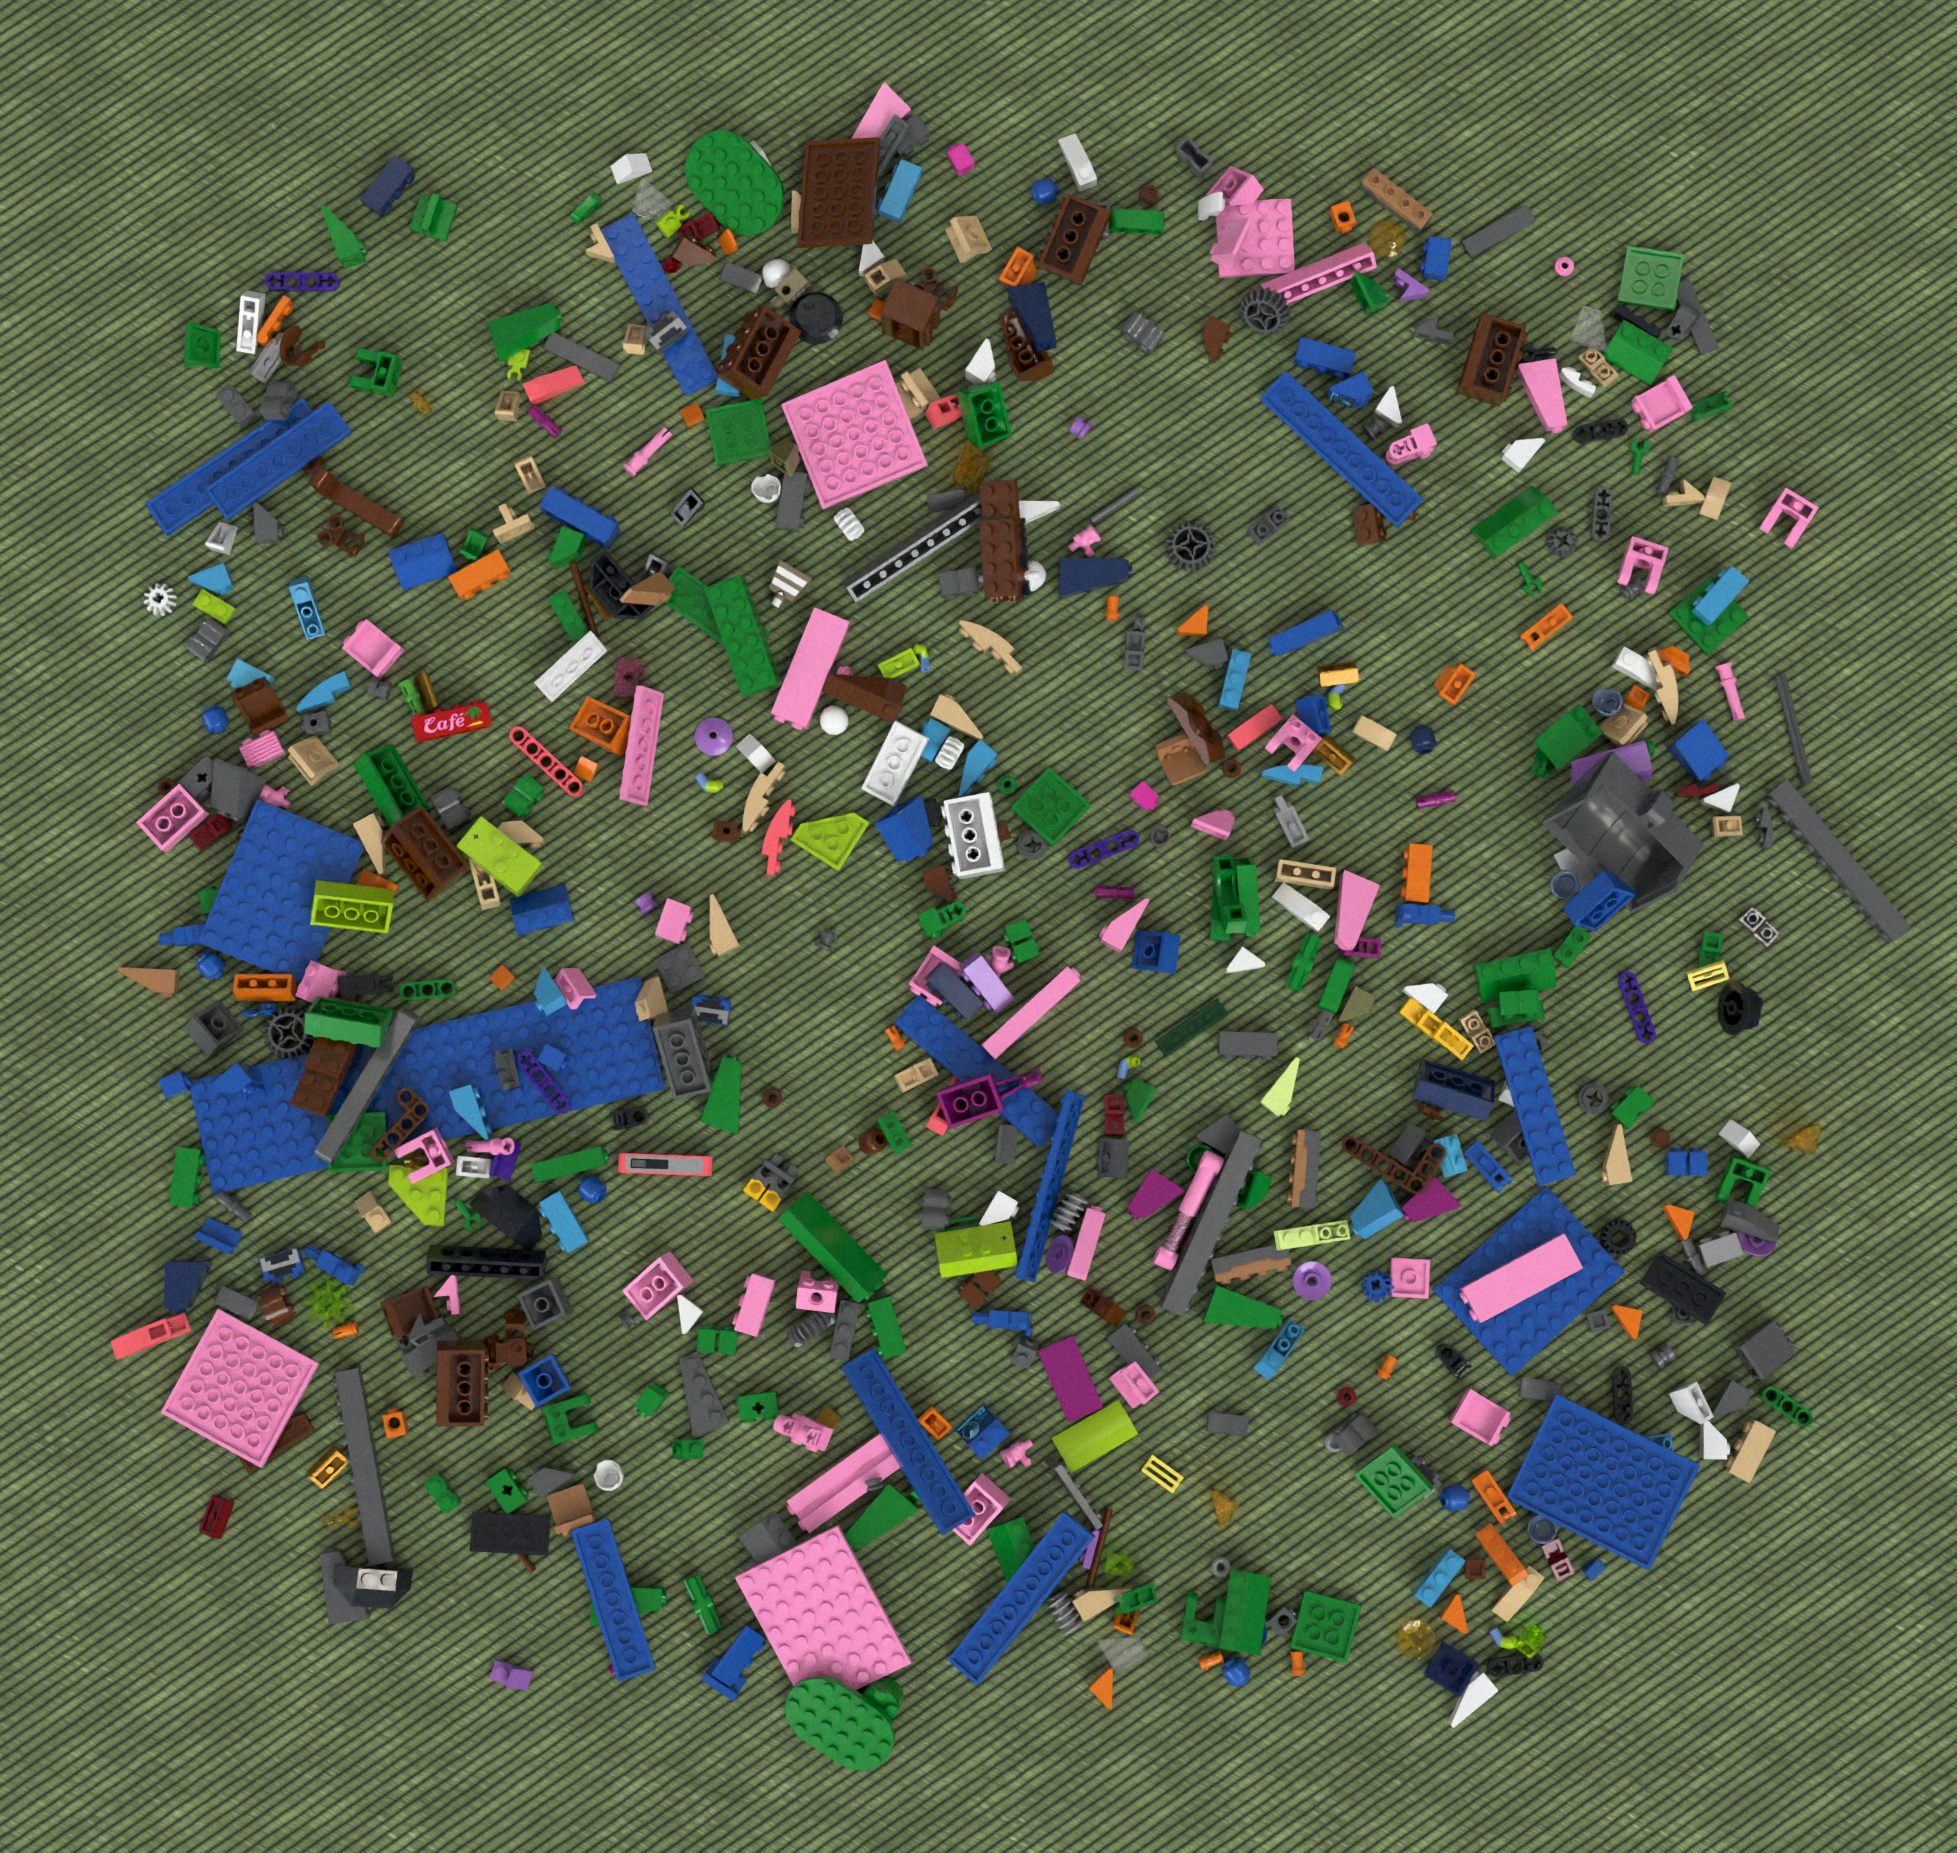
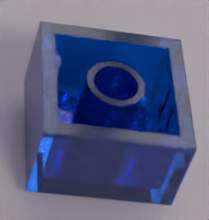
(1451, 1668)

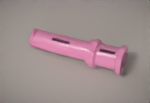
(641, 457)
(1728, 682)
(494, 1146)

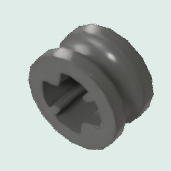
(1139, 622)
(627, 1320)
(874, 1484)

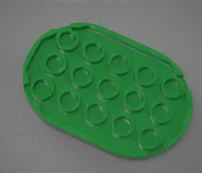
(734, 182)
(840, 1722)

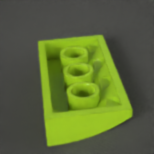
(1094, 1436)

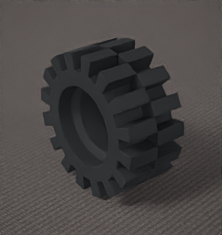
(1629, 1233)

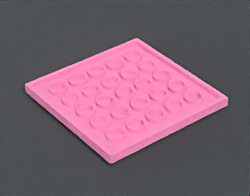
(854, 435)
(240, 1388)

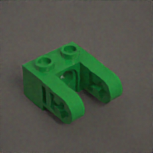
(385, 375)
(936, 922)
(1747, 1170)
(558, 1424)
(1198, 1631)

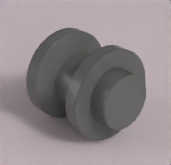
(1376, 426)
(1630, 589)
(826, 939)

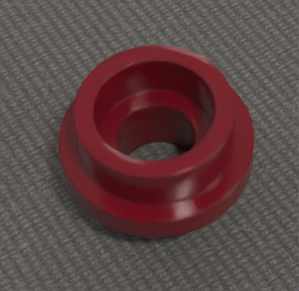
(671, 265)
(1340, 1394)

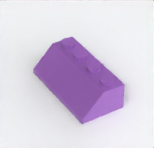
(1633, 755)

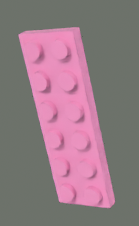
(641, 745)

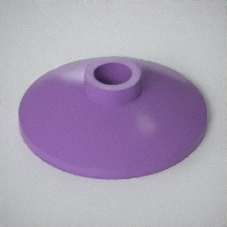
(720, 743)
(1759, 1248)
(1059, 1254)
(1322, 1280)

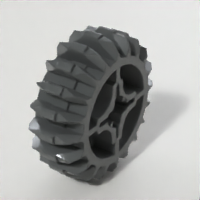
(1268, 306)
(1183, 546)
(283, 1039)
(810, 1327)

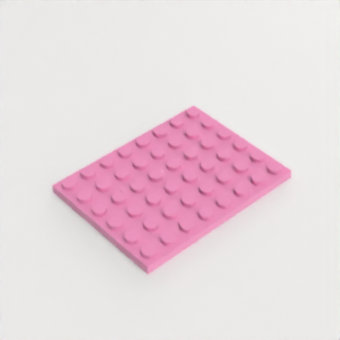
(823, 1613)

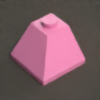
(1237, 187)
(1215, 823)

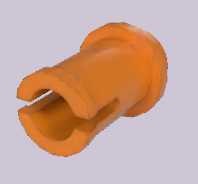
(1112, 608)
(1343, 1036)
(895, 1038)
(346, 1330)
(1387, 1367)
(1210, 1660)
(1297, 1663)

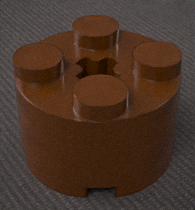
(275, 1305)

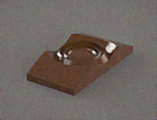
(1197, 727)

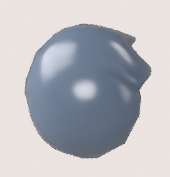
(1607, 702)
(1565, 884)
(1541, 1529)

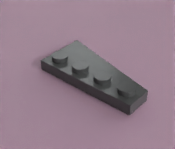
(702, 1400)
(1072, 1489)

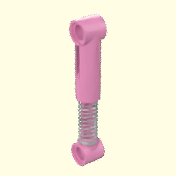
(1208, 1168)

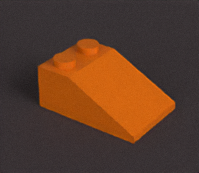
(602, 726)

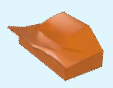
(1019, 269)
(1678, 658)
(1454, 682)

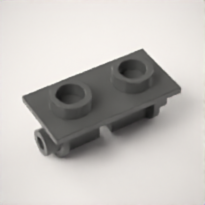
(509, 1077)

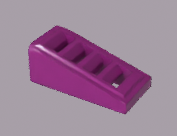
(1376, 949)

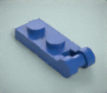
(1487, 1166)

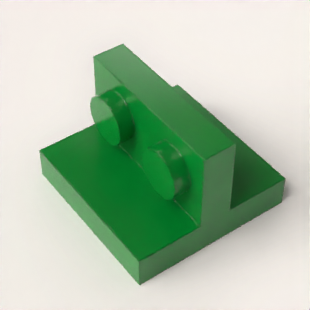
(433, 217)
(201, 346)

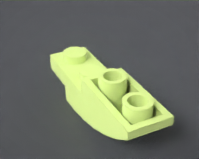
(1311, 1235)

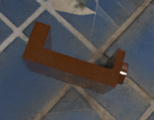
(259, 705)
(403, 1310)

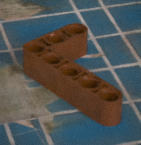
(332, 489)
(1394, 1167)

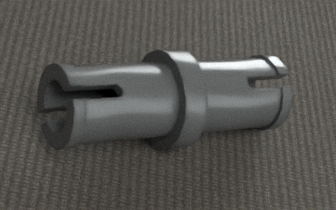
(1667, 476)
(233, 1206)
(1693, 1256)

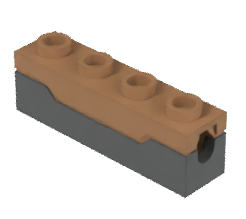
(1396, 201)
(1305, 1169)
(1249, 1262)

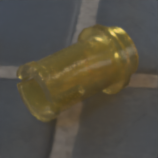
(423, 407)

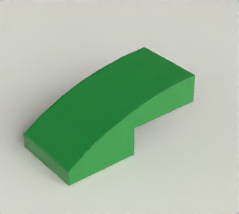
(1710, 949)

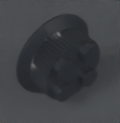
(817, 318)
(1738, 1008)

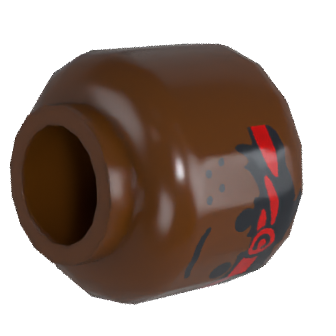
(872, 1141)

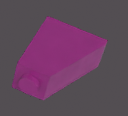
(1152, 1195)
(1430, 1203)

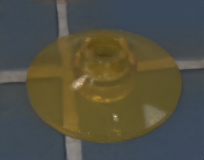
(1383, 246)
(1425, 1642)

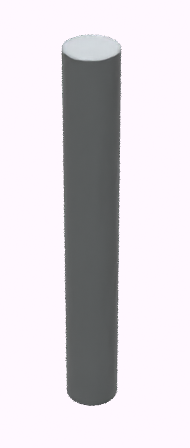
(1114, 505)

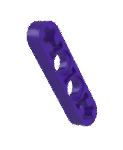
(302, 282)
(1102, 846)
(1639, 1006)
(542, 1084)

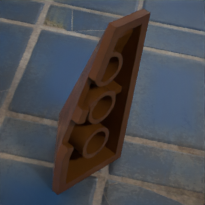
(1022, 355)
(872, 694)

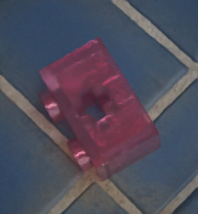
(625, 667)

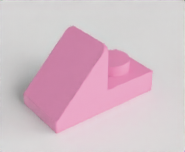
(451, 1288)

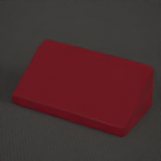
(216, 1517)

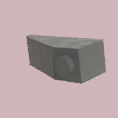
(1747, 1220)

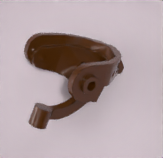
(291, 340)

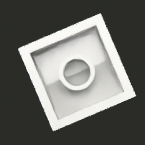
(982, 366)

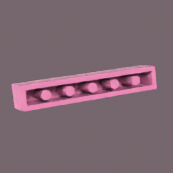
(1323, 273)

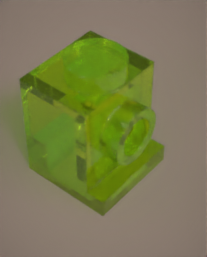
(1111, 1561)
(1534, 1638)

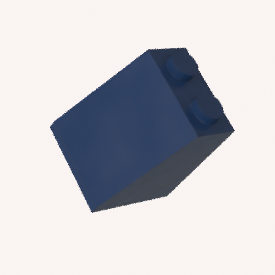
(183, 1283)

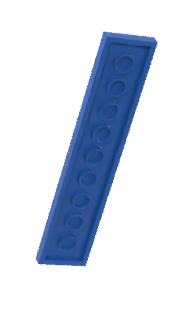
(655, 298)
(1341, 449)
(188, 496)
(968, 1059)
(1050, 1187)
(908, 1441)
(1021, 1597)

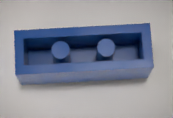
(1324, 358)

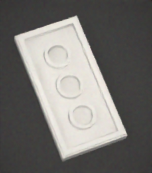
(570, 666)
(895, 763)

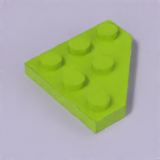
(831, 837)
(423, 1197)

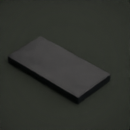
(1683, 1288)
(510, 1533)

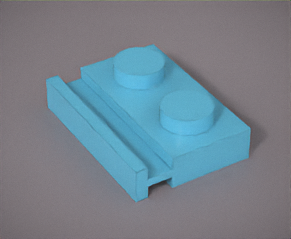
(1455, 1160)

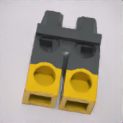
(776, 1179)

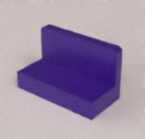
(503, 1164)

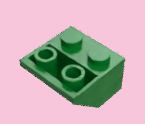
(567, 549)

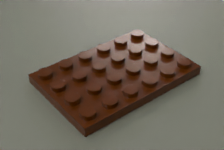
(838, 192)

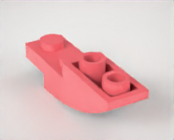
(778, 829)
(150, 1335)

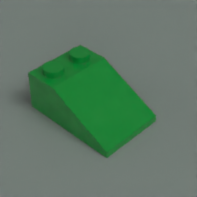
(348, 248)
(1568, 736)

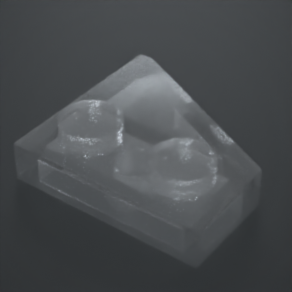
(650, 202)
(1589, 329)
(1123, 1651)

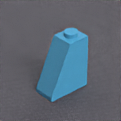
(1376, 1211)

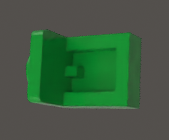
(474, 544)
(687, 1449)

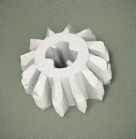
(849, 524)
(165, 603)
(949, 753)

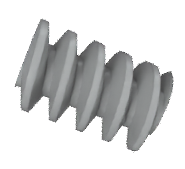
(1068, 1211)
(1064, 1612)

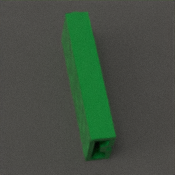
(833, 1247)

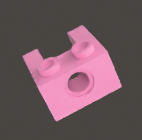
(1417, 444)
(1796, 508)
(1644, 556)
(1297, 738)
(435, 1149)
(807, 1300)
(804, 1431)

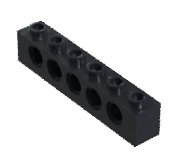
(486, 1262)

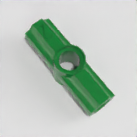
(1303, 962)
(703, 1604)

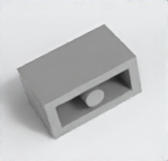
(1719, 1249)

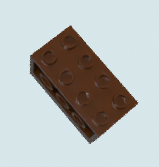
(1086, 234)
(910, 315)
(1496, 341)
(758, 353)
(424, 853)
(462, 1383)

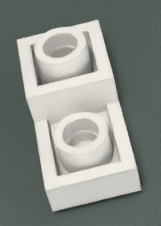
(1211, 205)
(1571, 378)

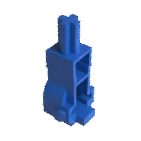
(1422, 914)
(182, 936)
(335, 1265)
(1005, 1320)

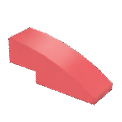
(1254, 727)

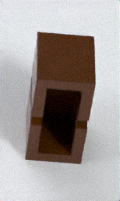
(973, 1294)

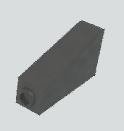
(337, 1606)

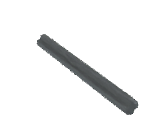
(1793, 729)

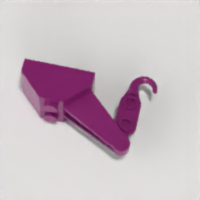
(980, 1096)

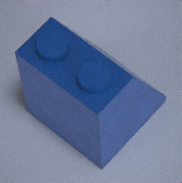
(1699, 751)
(906, 829)

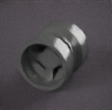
(379, 689)
(1160, 837)
(1662, 1355)

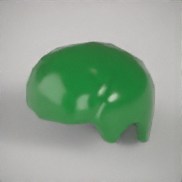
(1195, 1155)

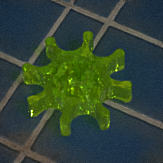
(327, 1312)

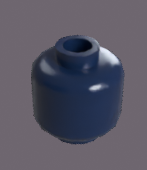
(1423, 739)

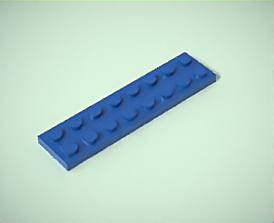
(278, 461)
(1534, 1105)
(613, 1600)

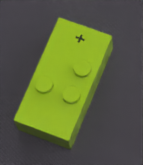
(499, 856)
(351, 906)
(976, 1249)

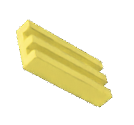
(1690, 974)
(1148, 1464)

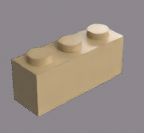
(1305, 874)
(1749, 1450)

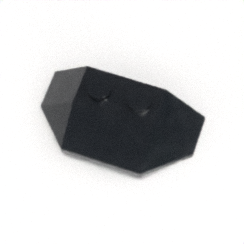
(610, 583)
(509, 1214)
(372, 1585)

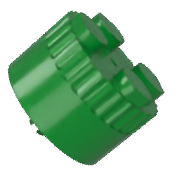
(886, 1694)

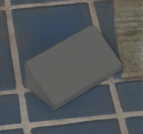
(945, 500)

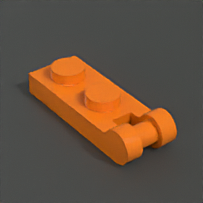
(275, 320)
(1547, 626)
(1493, 1496)

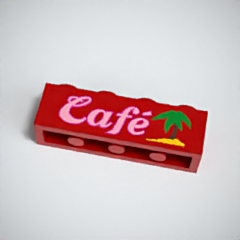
(450, 722)

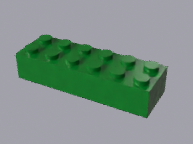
(743, 636)

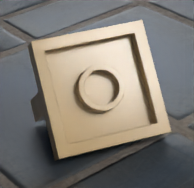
(967, 237)
(916, 392)
(514, 526)
(1624, 726)
(312, 759)

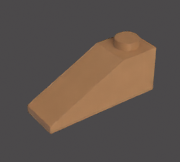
(649, 591)
(157, 980)

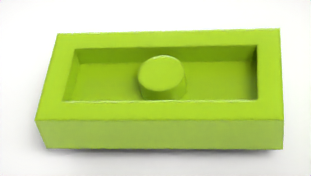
(214, 606)
(899, 664)

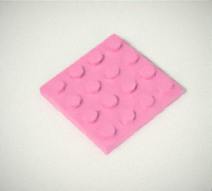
(1269, 240)

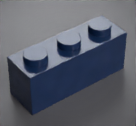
(388, 186)
(953, 991)

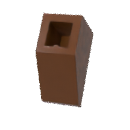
(693, 253)
(1213, 337)
(938, 884)
(1102, 1307)

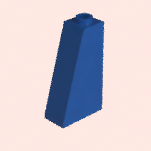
(1305, 633)

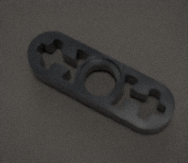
(1614, 433)
(1626, 1380)
(1501, 1671)

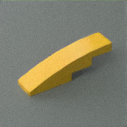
(1436, 1028)

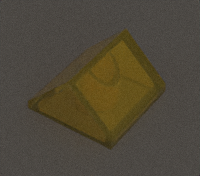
(970, 468)
(1803, 1140)
(1223, 1506)

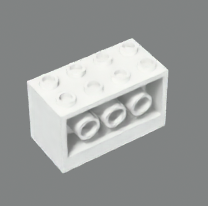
(986, 838)

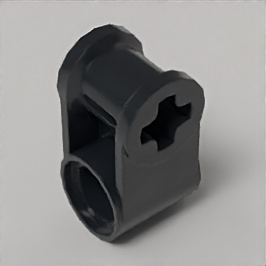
(628, 1118)
(1454, 1362)

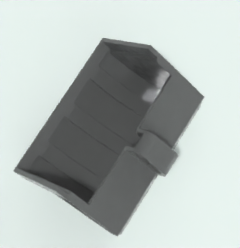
(1625, 829)

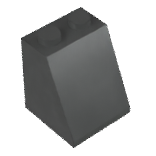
(234, 790)
(1764, 1349)

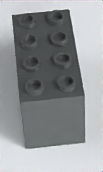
(683, 1052)

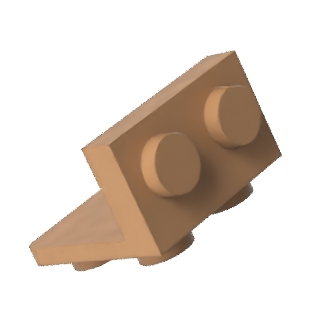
(1179, 759)
(571, 1509)

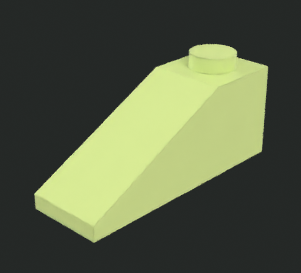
(1281, 1092)

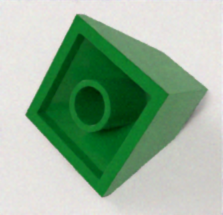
(1368, 293)
(1138, 1098)
(1254, 1189)

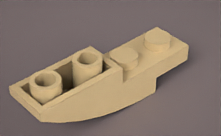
(985, 639)
(1668, 691)
(756, 803)

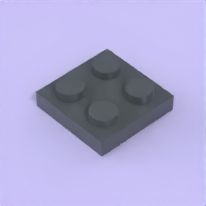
(679, 968)

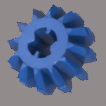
(1374, 1293)

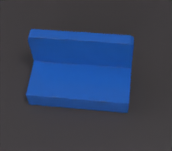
(1314, 713)
(219, 1236)
(729, 1691)

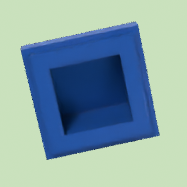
(1593, 1569)

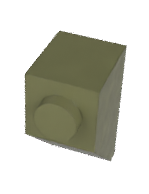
(784, 456)
(1357, 1005)

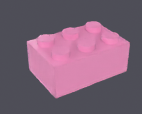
(172, 818)
(754, 1304)

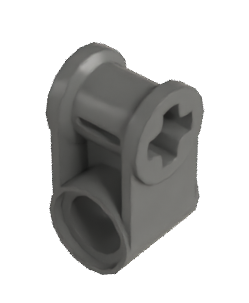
(1685, 320)

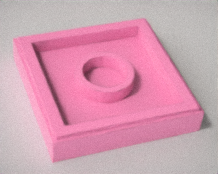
(1410, 1277)

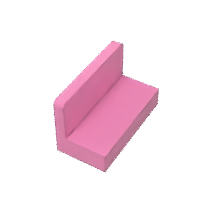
(573, 986)

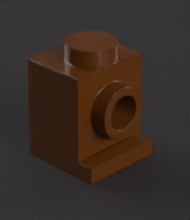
(719, 826)

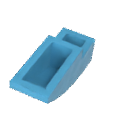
(325, 693)
(1285, 775)

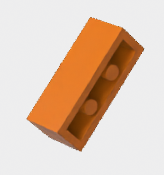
(480, 575)
(1417, 873)
(264, 987)
(1501, 1555)

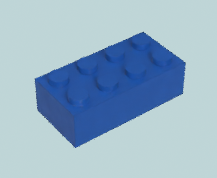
(579, 517)

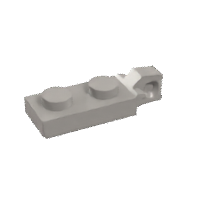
(267, 360)
(1290, 822)

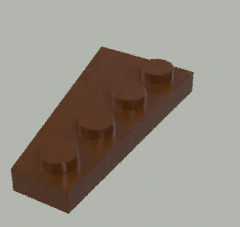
(294, 1431)

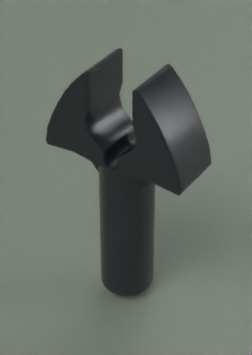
(1536, 353)

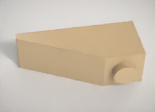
(952, 715)
(371, 834)
(485, 887)
(721, 934)
(1616, 1163)
(1517, 1595)
(1096, 1600)

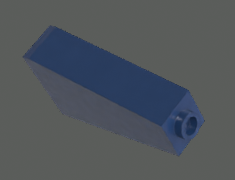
(1033, 311)
(1090, 574)

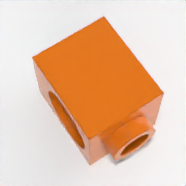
(1346, 210)
(392, 1431)

